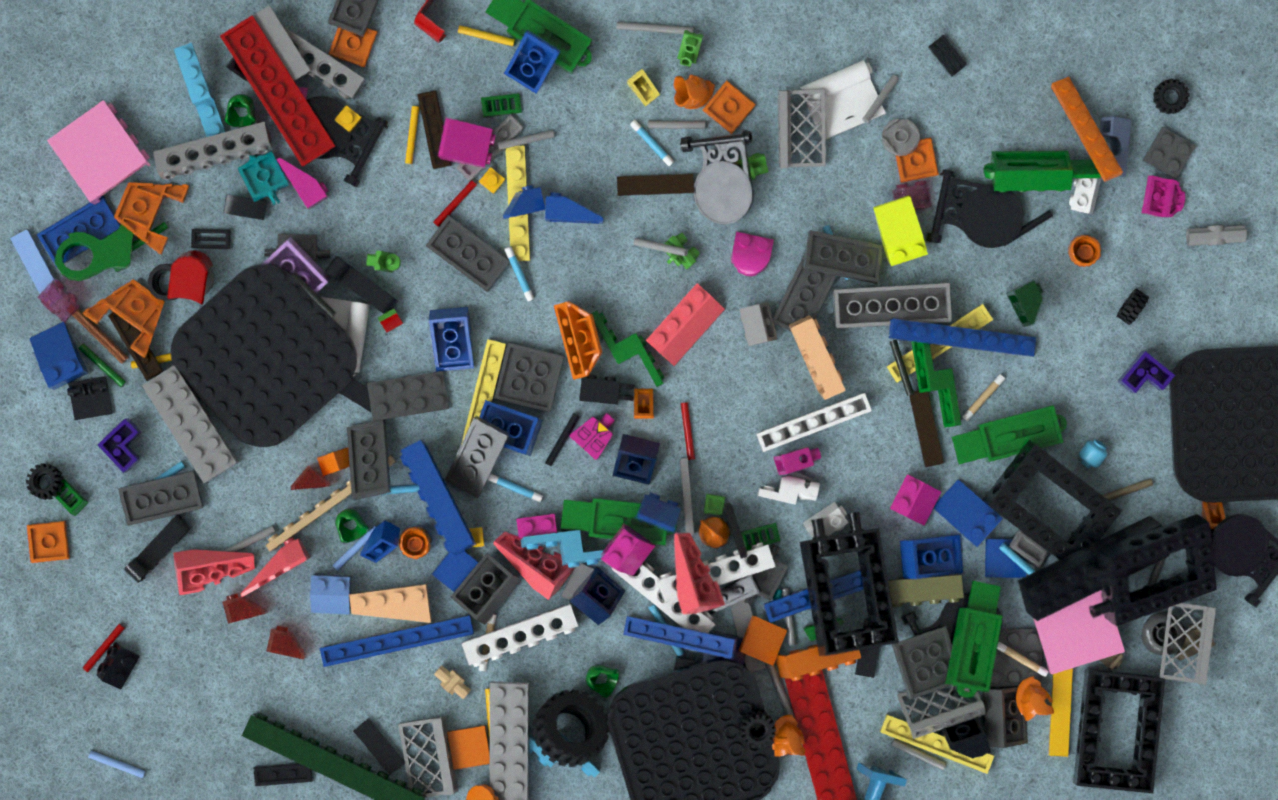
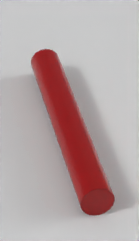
(455, 202)
(687, 431)
(104, 646)

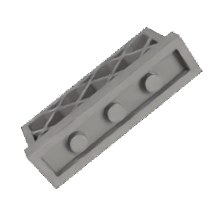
(785, 133)
(1204, 644)
(941, 720)
(444, 758)

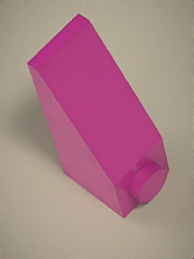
(306, 186)

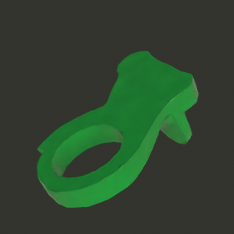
(108, 253)

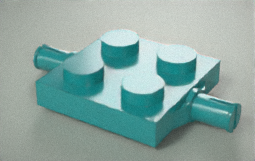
(263, 177)

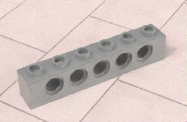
(354, 81)
(203, 147)

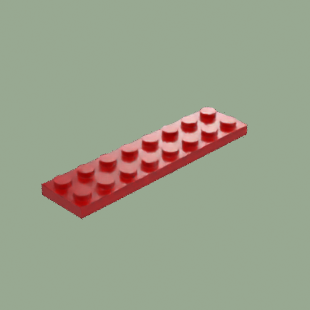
(277, 91)
(821, 738)

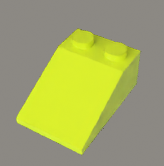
(900, 231)

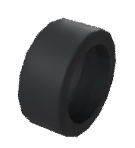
(153, 281)

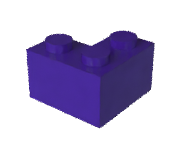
(1143, 369)
(116, 445)

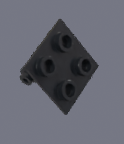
(90, 398)

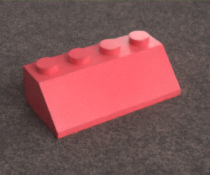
(685, 324)

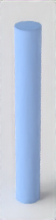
(353, 550)
(117, 764)

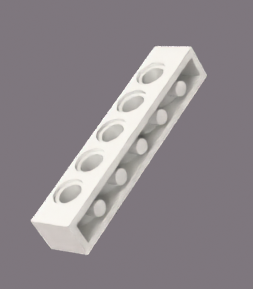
(813, 422)
(764, 562)
(705, 622)
(568, 626)

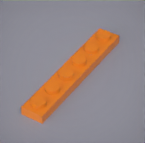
(1086, 129)

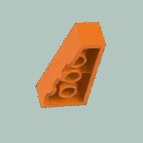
(808, 661)

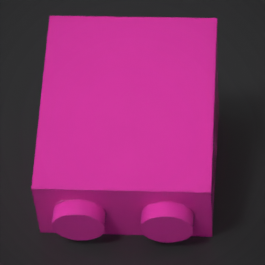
(466, 143)

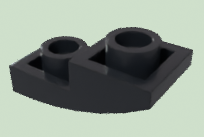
(244, 207)

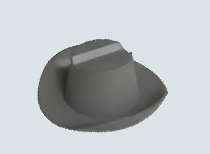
(1154, 633)

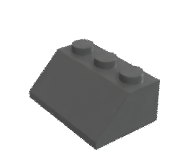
(485, 588)
(1003, 719)

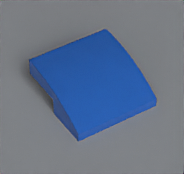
(998, 563)
(454, 569)

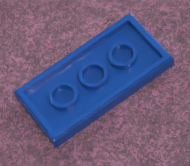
(91, 219)

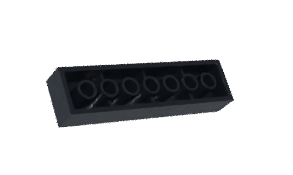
(1065, 580)

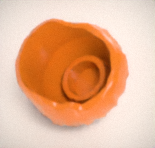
(1084, 250)
(415, 542)

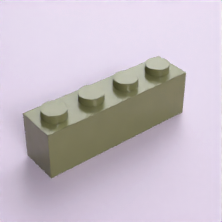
(926, 589)

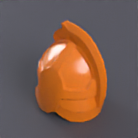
(692, 92)
(714, 532)
(1031, 699)
(788, 737)

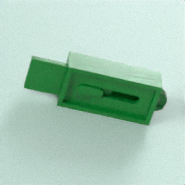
(529, 16)
(1036, 170)
(1009, 434)
(606, 517)
(975, 641)

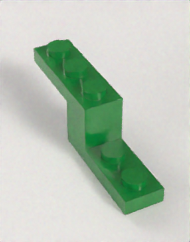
(628, 348)
(937, 380)

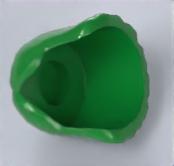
(240, 101)
(345, 534)
(604, 689)

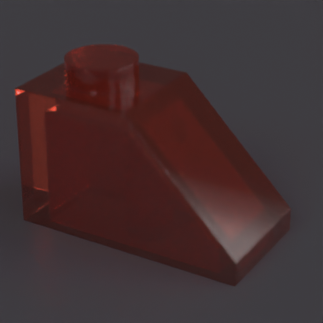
(241, 608)
(285, 643)

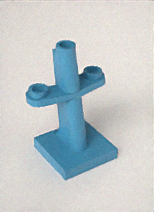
(878, 780)

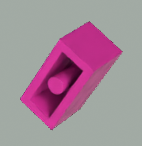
(536, 525)

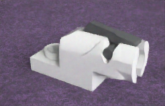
(791, 488)

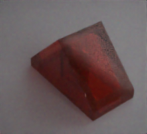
(310, 479)

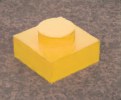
(348, 119)
(492, 180)
(478, 536)

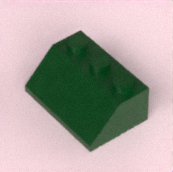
(1026, 302)

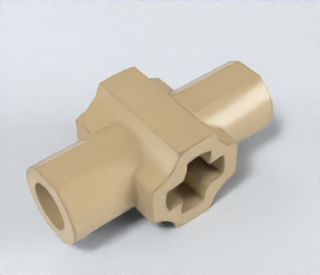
(452, 682)

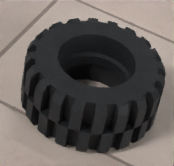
(587, 712)

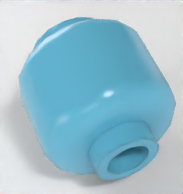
(1093, 453)

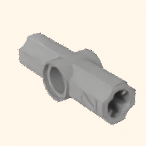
(1216, 235)

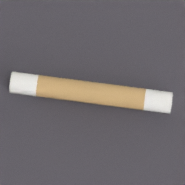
(984, 396)
(490, 627)
(1022, 659)

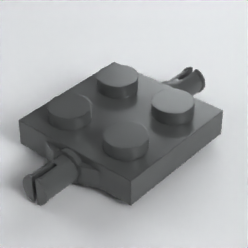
(305, 241)
(768, 579)

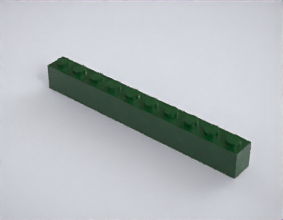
(326, 760)

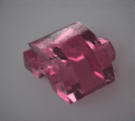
(919, 194)
(58, 301)

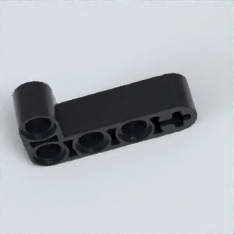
(361, 285)
(157, 548)

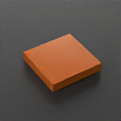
(353, 47)
(729, 107)
(919, 163)
(48, 542)
(762, 640)
(469, 747)

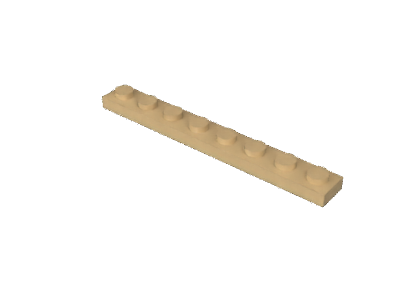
(307, 518)

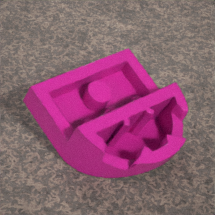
(1162, 197)
(751, 253)

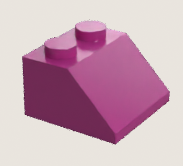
(915, 500)
(627, 550)

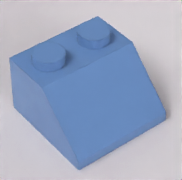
(330, 594)

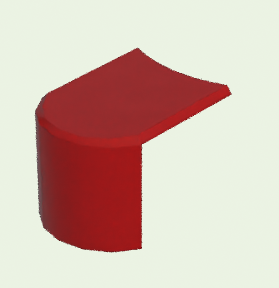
(427, 25)
(189, 276)

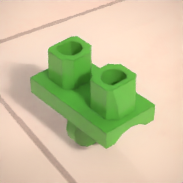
(689, 48)
(757, 165)
(679, 241)
(384, 261)

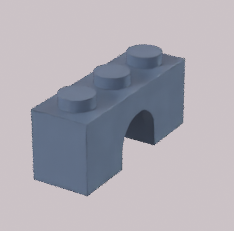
(1118, 134)

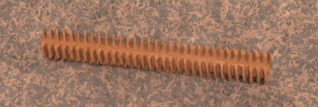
(100, 336)

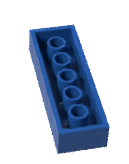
(438, 497)

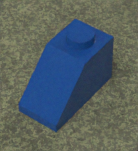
(525, 202)
(381, 541)

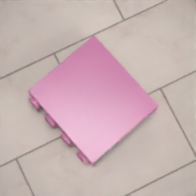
(98, 151)
(1075, 637)

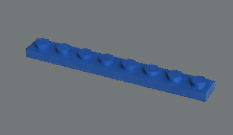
(962, 337)
(396, 641)

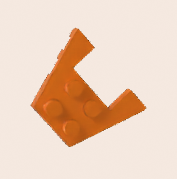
(140, 207)
(135, 306)

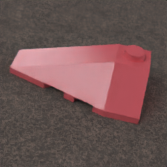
(285, 559)
(202, 567)
(538, 568)
(694, 584)

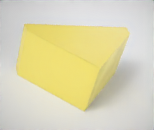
(643, 87)

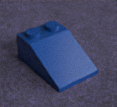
(532, 62)
(565, 210)
(451, 339)
(58, 356)
(521, 426)
(659, 512)
(967, 513)
(931, 557)

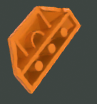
(579, 338)

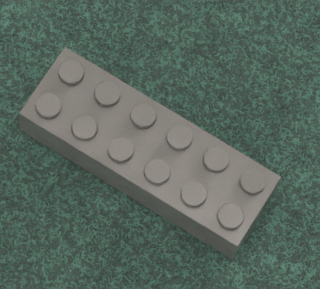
(879, 304)
(190, 424)

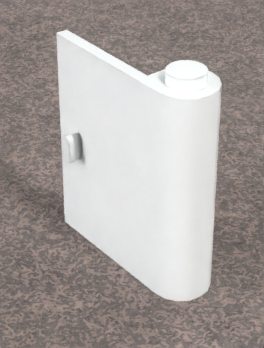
(846, 95)
(353, 319)

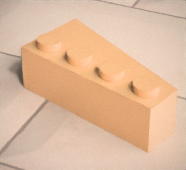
(817, 359)
(396, 603)

